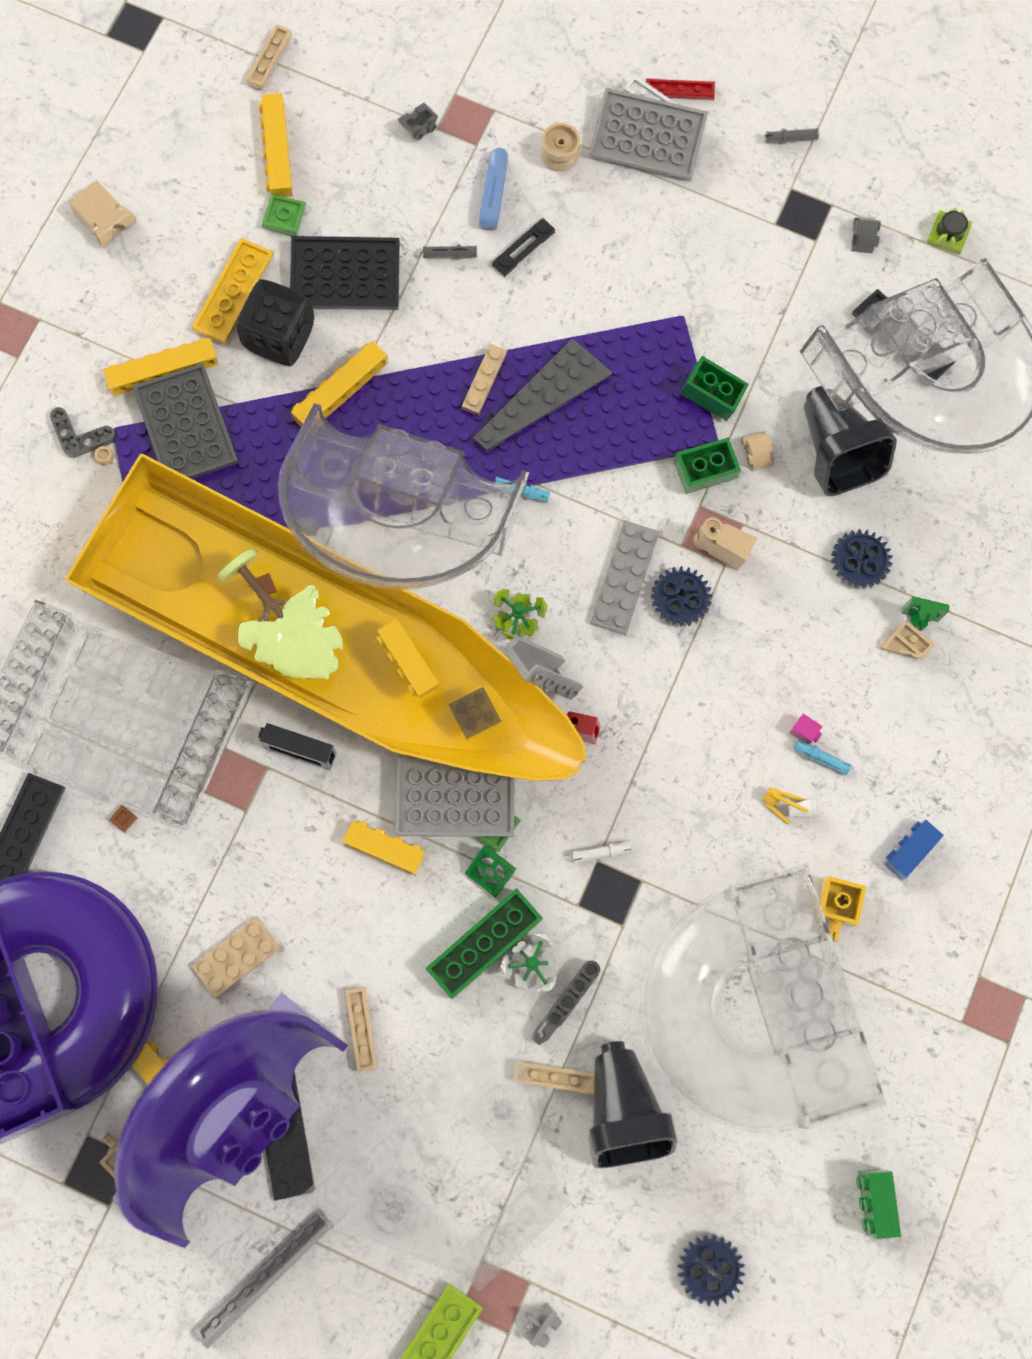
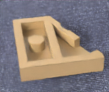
(908, 641)

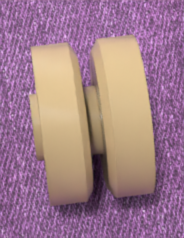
(560, 146)

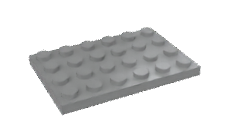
(648, 134)
(451, 801)

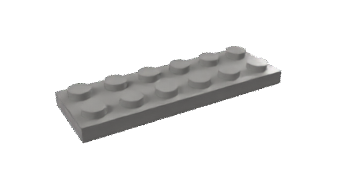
(624, 577)

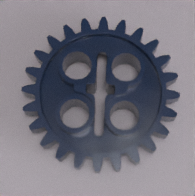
(844, 554)
(687, 612)
(700, 1285)

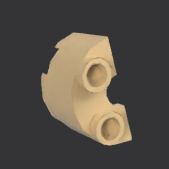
(759, 450)

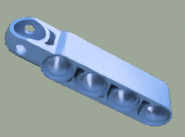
(493, 189)

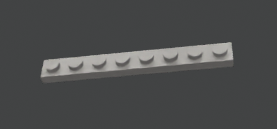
(261, 1280)

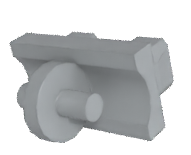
(539, 1323)

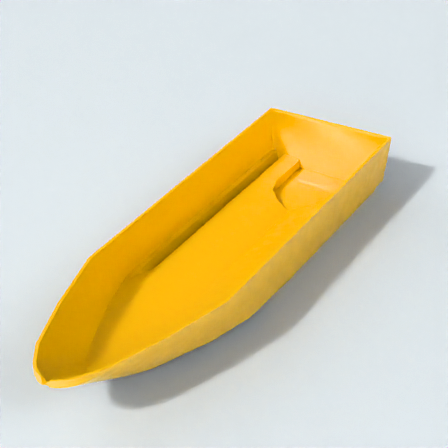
(160, 565)

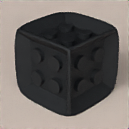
(275, 322)

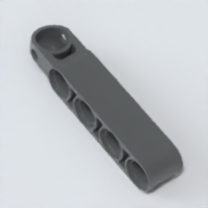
(545, 1025)

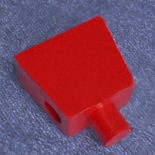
(586, 726)

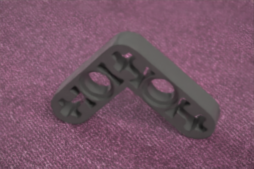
(79, 441)

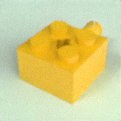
(846, 914)

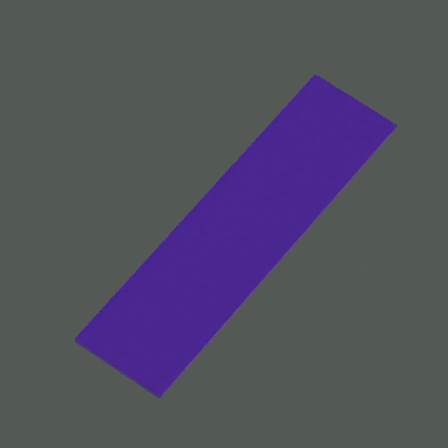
(611, 426)

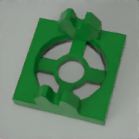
(926, 612)
(473, 873)

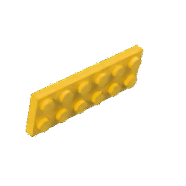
(231, 290)

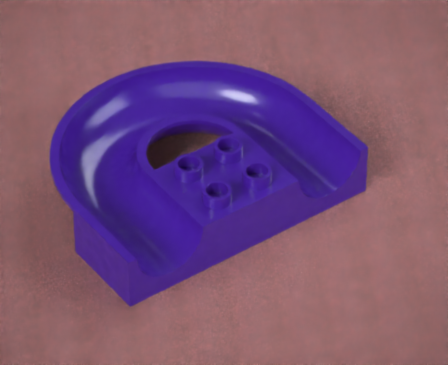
(114, 1005)
(212, 1113)

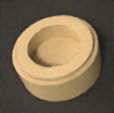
(104, 455)

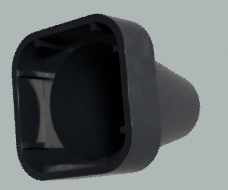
(847, 445)
(626, 1112)

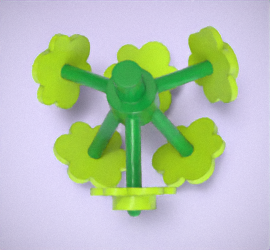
(520, 605)

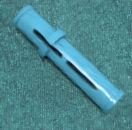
(531, 491)
(816, 754)

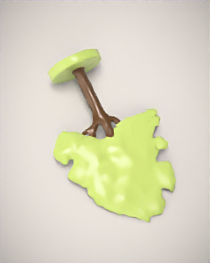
(296, 640)

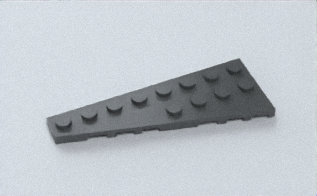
(559, 381)

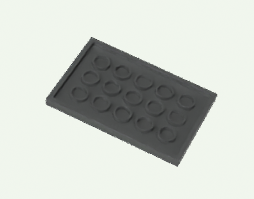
(185, 422)

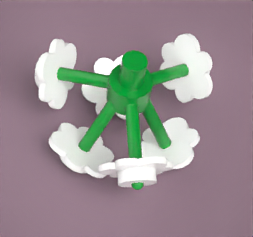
(542, 964)

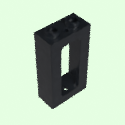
(297, 746)

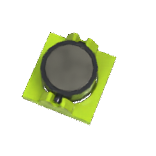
(951, 228)

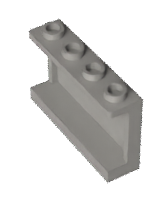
(541, 667)

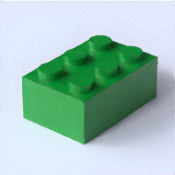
(714, 388)
(707, 465)
(878, 1203)

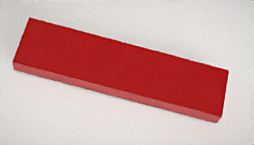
(684, 88)

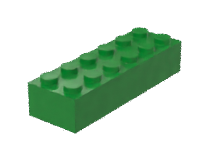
(484, 944)

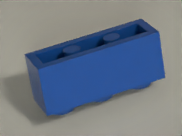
(913, 849)

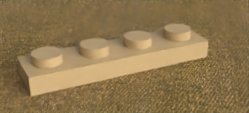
(269, 56)
(484, 379)
(361, 1029)
(560, 1078)

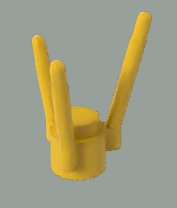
(774, 797)

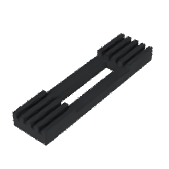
(506, 263)

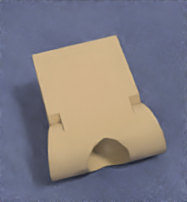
(101, 213)
(724, 542)

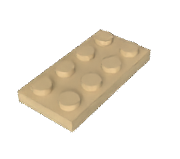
(236, 957)

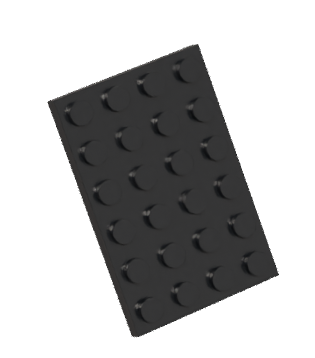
(346, 271)

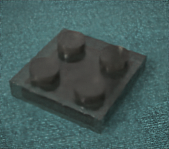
(474, 713)

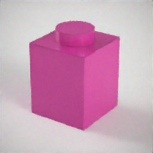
(806, 729)

